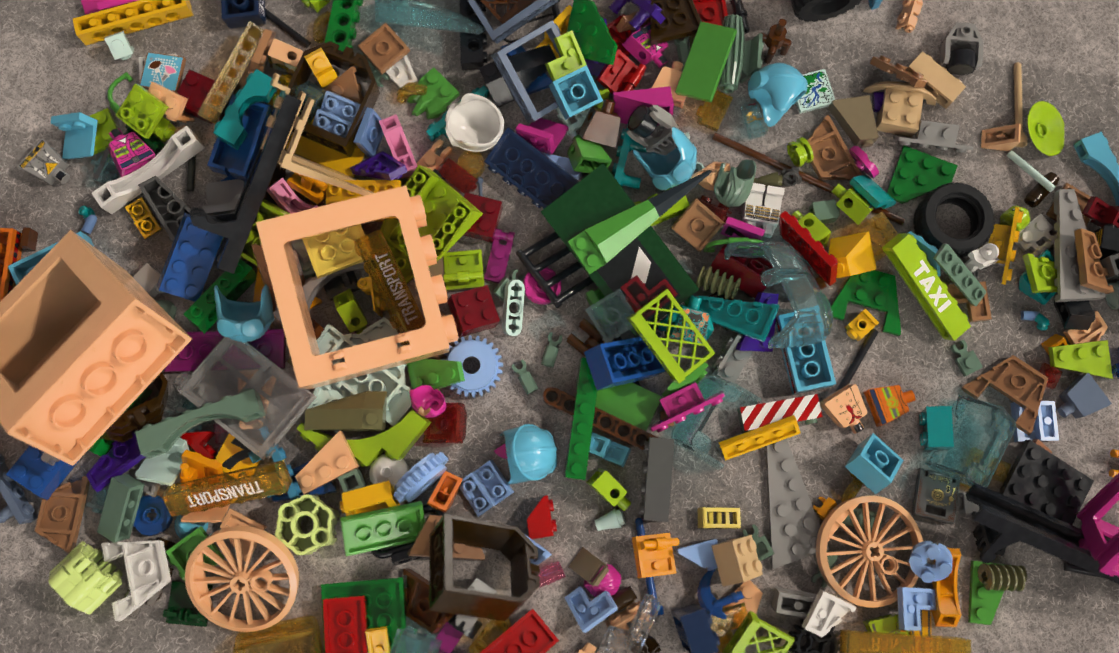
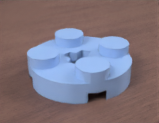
(931, 572)

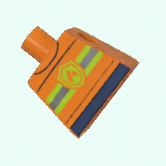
(888, 403)

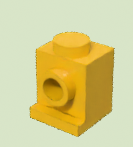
(866, 319)

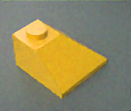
(853, 254)

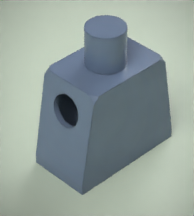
(1082, 397)

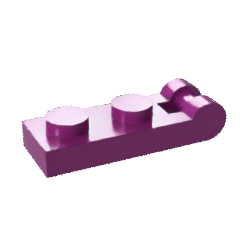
(499, 256)

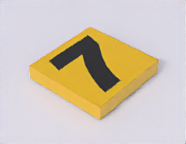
(234, 455)

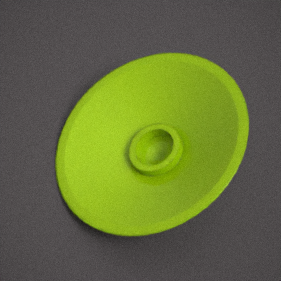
(1046, 128)

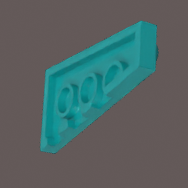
(742, 317)

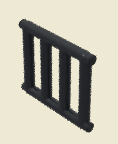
(545, 285)

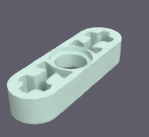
(520, 303)

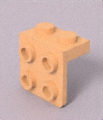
(174, 101)

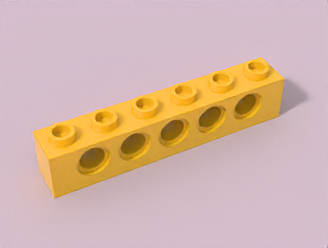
(129, 18)

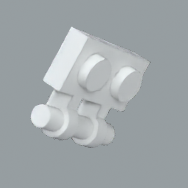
(1037, 229)

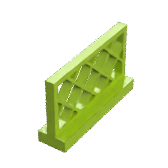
(657, 347)
(748, 629)

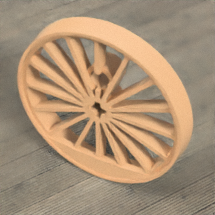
(864, 557)
(241, 578)

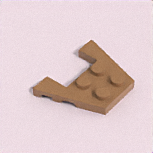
(1018, 383)

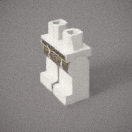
(765, 214)

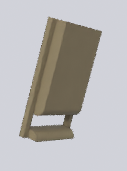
(588, 566)

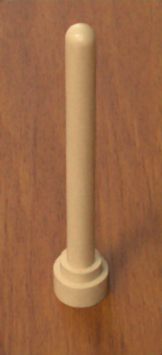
(1018, 102)

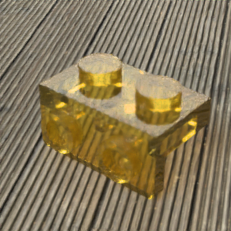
(712, 114)

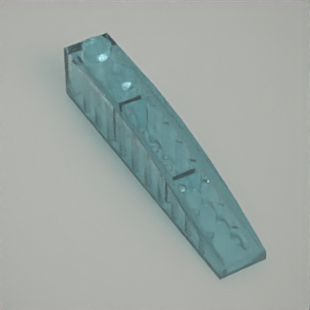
(423, 15)

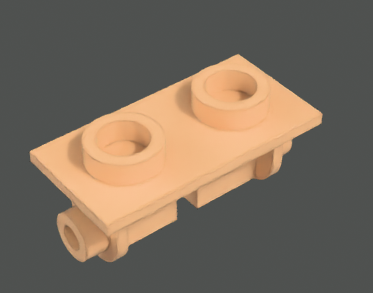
(906, 18)
(621, 619)

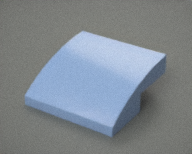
(1045, 424)

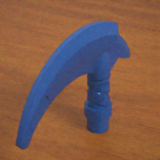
(709, 602)

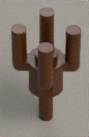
(775, 40)
(593, 340)

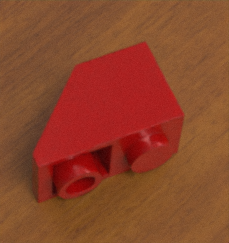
(540, 520)

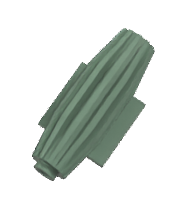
(743, 57)

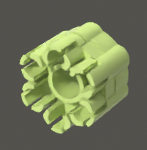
(290, 520)
(82, 581)

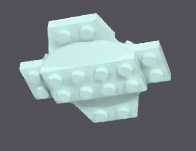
(387, 380)

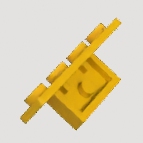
(1004, 238)

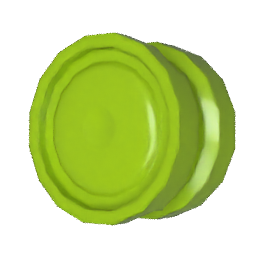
(800, 152)

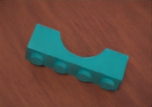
(256, 90)

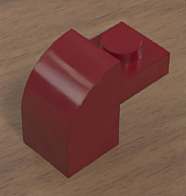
(1101, 212)

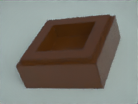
(29, 239)

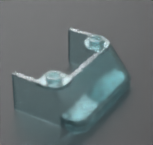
(688, 432)

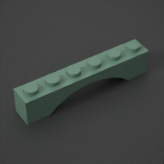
(160, 437)

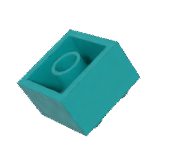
(937, 428)

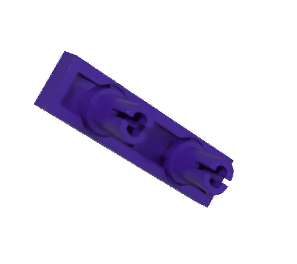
(645, 10)

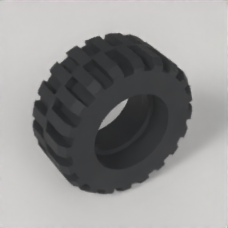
(821, 9)

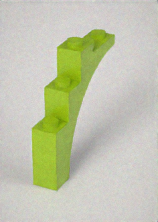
(395, 441)

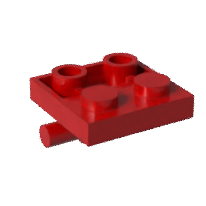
(622, 75)

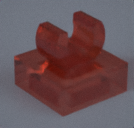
(1052, 373)

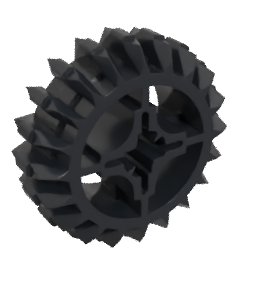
(823, 641)

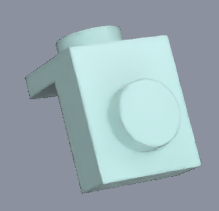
(119, 46)

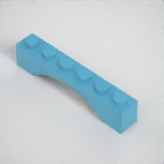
(1097, 154)

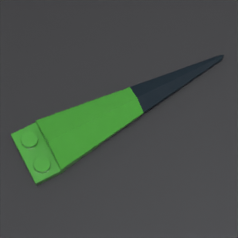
(606, 239)

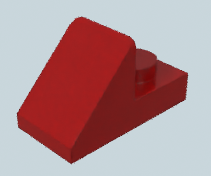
(197, 442)

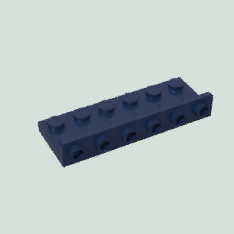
(528, 169)

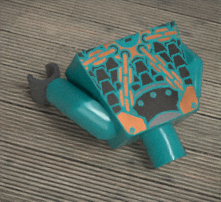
(698, 316)

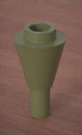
(771, 179)

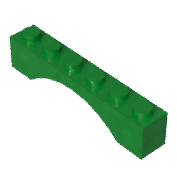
(582, 424)

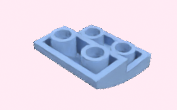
(336, 114)
(485, 488)

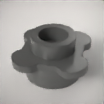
(791, 181)

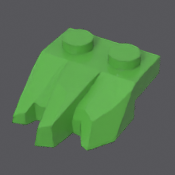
(437, 98)
(696, 376)

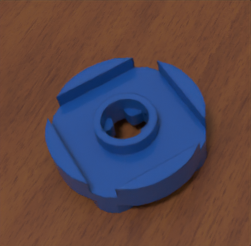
(161, 521)

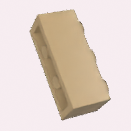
(939, 80)

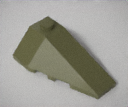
(353, 413)

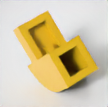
(321, 67)

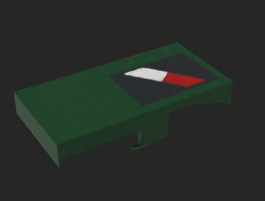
(647, 256)

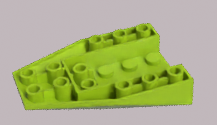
(446, 217)

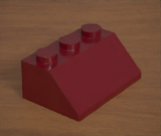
(745, 268)

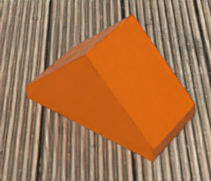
(445, 492)

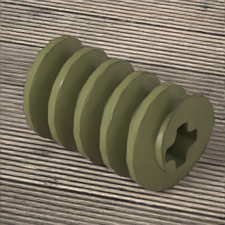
(718, 283)
(1002, 577)

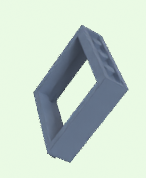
(515, 22)
(512, 79)

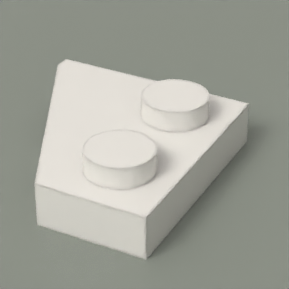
(826, 613)

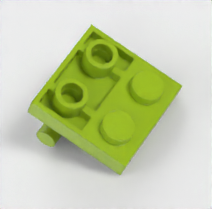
(142, 111)
(463, 270)

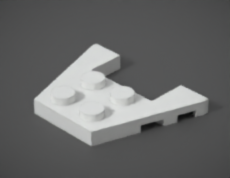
(145, 569)

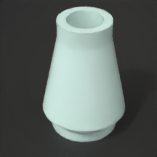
(611, 520)

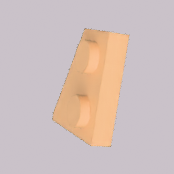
(1094, 332)

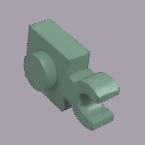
(500, 289)
(967, 361)
(763, 548)

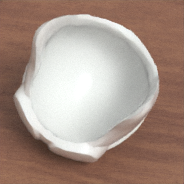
(474, 123)

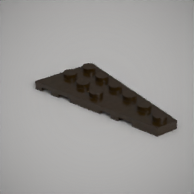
(679, 22)

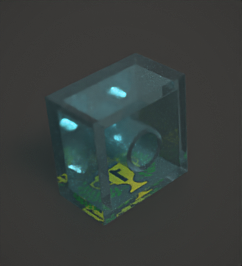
(611, 315)

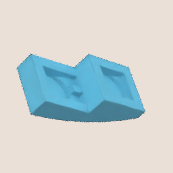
(608, 449)

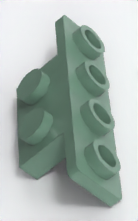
(959, 274)

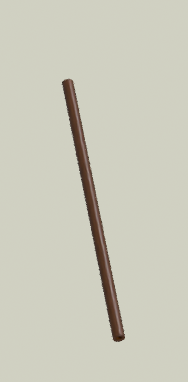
(805, 177)

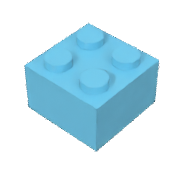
(575, 92)
(874, 463)

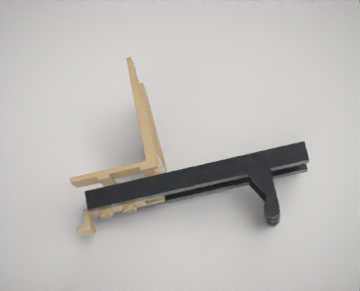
(237, 226)

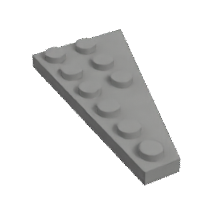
(1065, 252)
(791, 513)

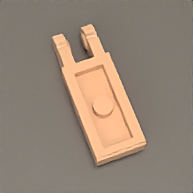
(431, 159)

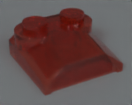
(448, 426)

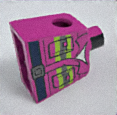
(639, 46)
(128, 152)

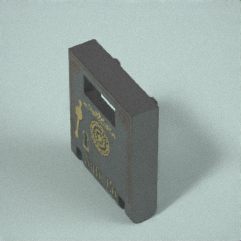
(935, 491)

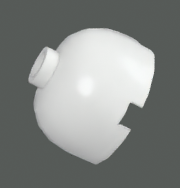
(387, 469)

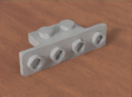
(935, 133)

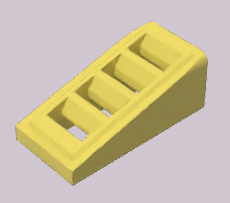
(702, 518)

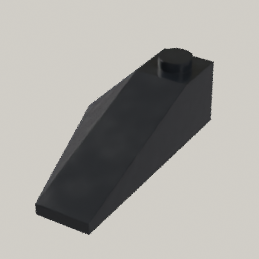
(528, 66)

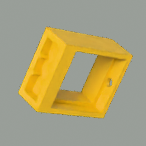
(368, 499)

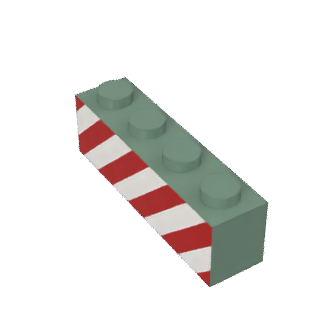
(804, 408)

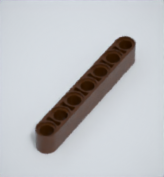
(612, 431)

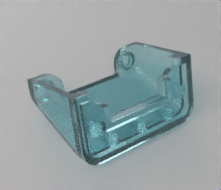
(979, 442)

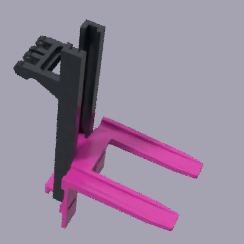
(1022, 523)

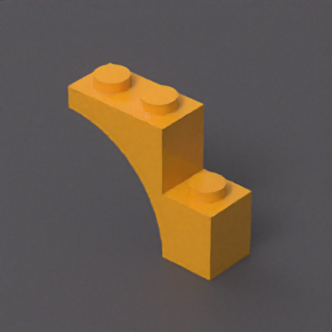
(946, 595)

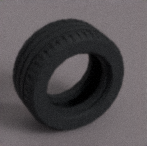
(968, 199)

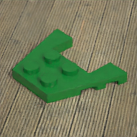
(874, 291)

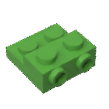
(181, 551)

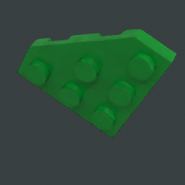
(591, 32)
(918, 175)

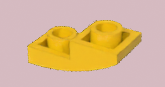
(143, 218)

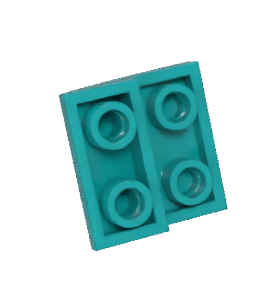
(872, 192)

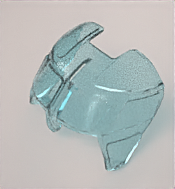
(810, 306)

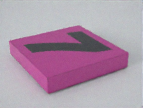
(738, 228)

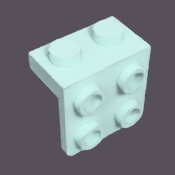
(164, 467)

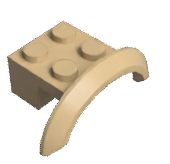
(900, 107)

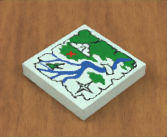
(818, 93)

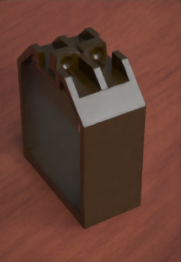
(343, 60)
(136, 418)
(484, 534)

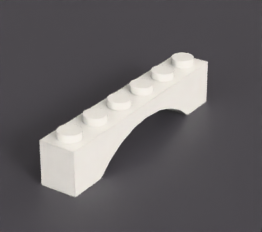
(176, 152)

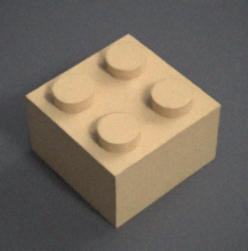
(737, 560)

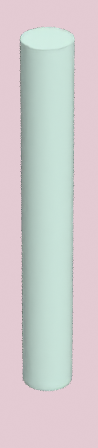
(1031, 171)

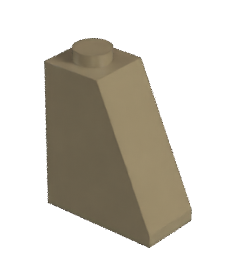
(856, 119)

